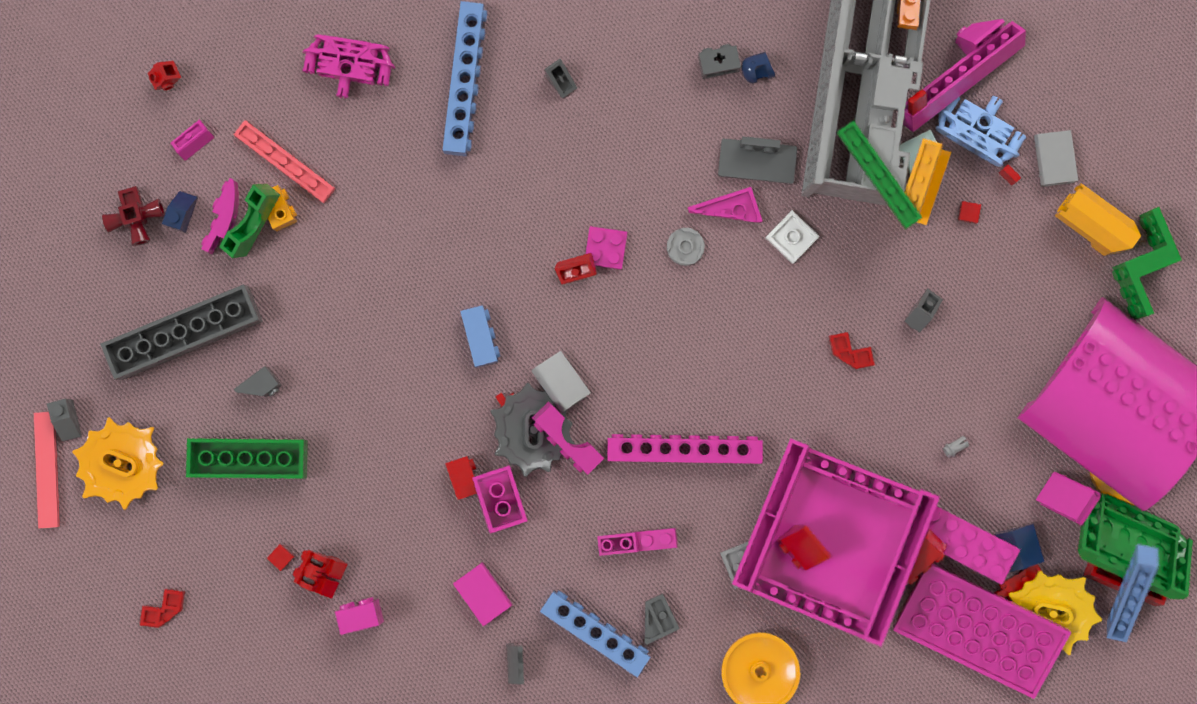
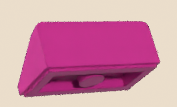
(192, 140)

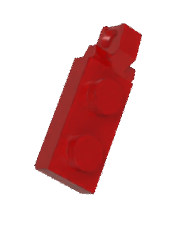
(1017, 581)

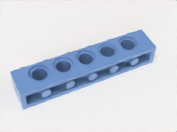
(1132, 592)
(633, 665)

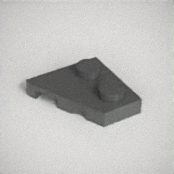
(658, 619)

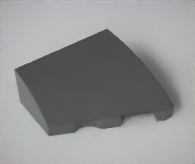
(515, 663)

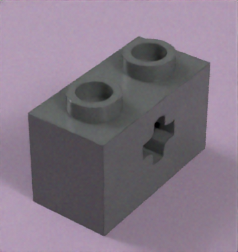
(711, 68)

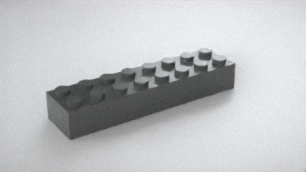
(181, 332)

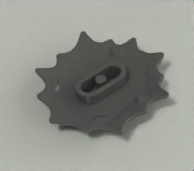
(514, 431)

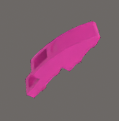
(227, 209)
(637, 541)

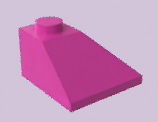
(976, 34)

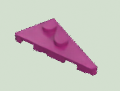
(736, 205)

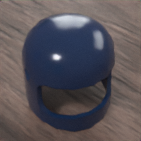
(757, 67)

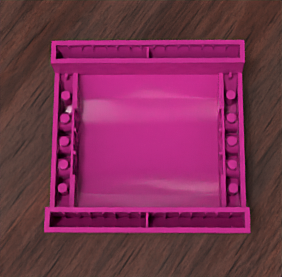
(1121, 407)
(860, 519)

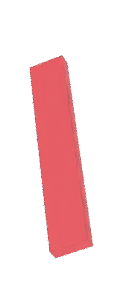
(284, 161)
(46, 471)

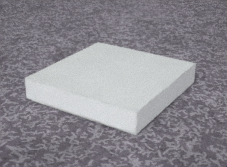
(792, 237)

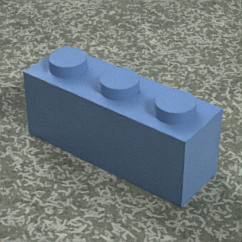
(480, 336)

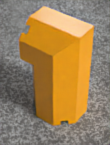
(1098, 221)

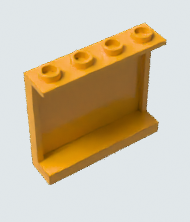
(927, 177)

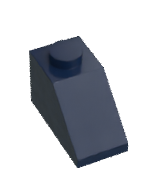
(180, 211)

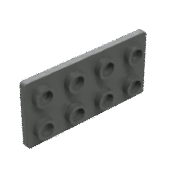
(757, 160)

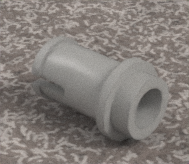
(955, 447)

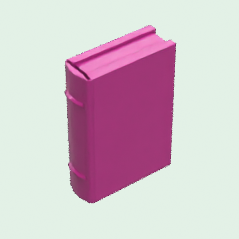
(1068, 498)
(482, 594)

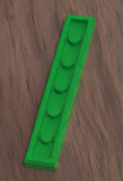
(879, 175)

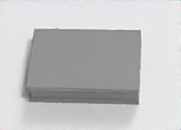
(1056, 158)
(560, 382)

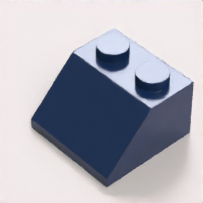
(1027, 541)

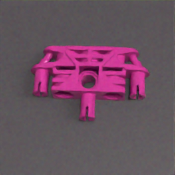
(339, 53)

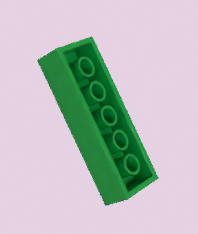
(246, 458)

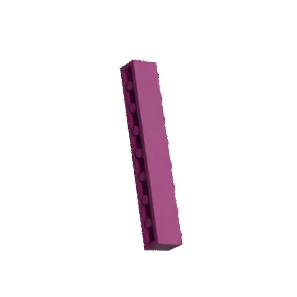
(967, 73)

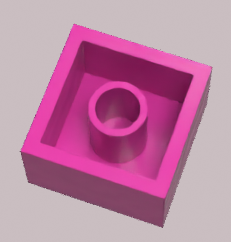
(359, 616)

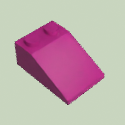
(499, 499)

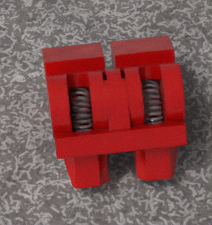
(317, 573)

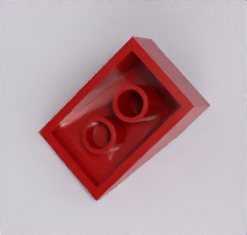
(803, 547)

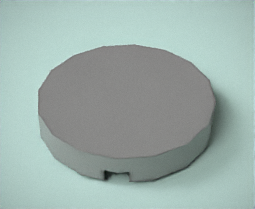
(685, 246)

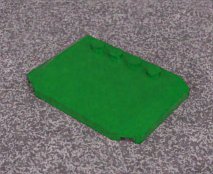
(1116, 529)

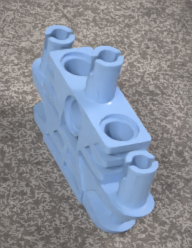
(973, 139)

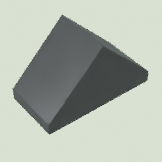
(560, 78)

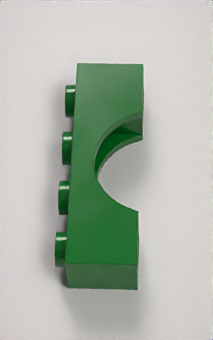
(241, 238)

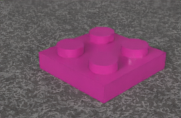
(606, 247)

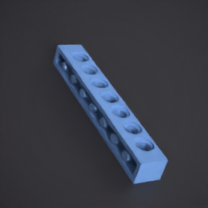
(468, 12)

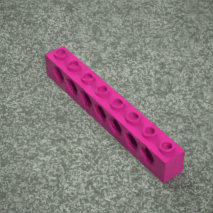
(753, 456)

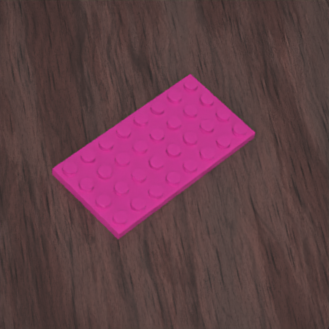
(981, 630)

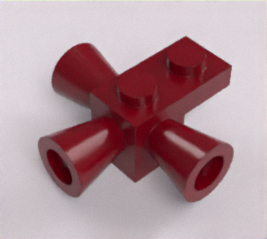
(133, 215)

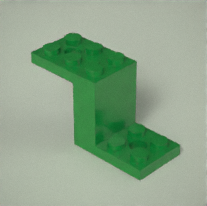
(1164, 254)

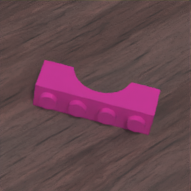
(551, 422)

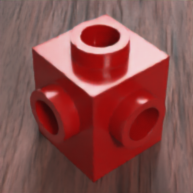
(164, 75)

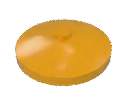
(760, 670)

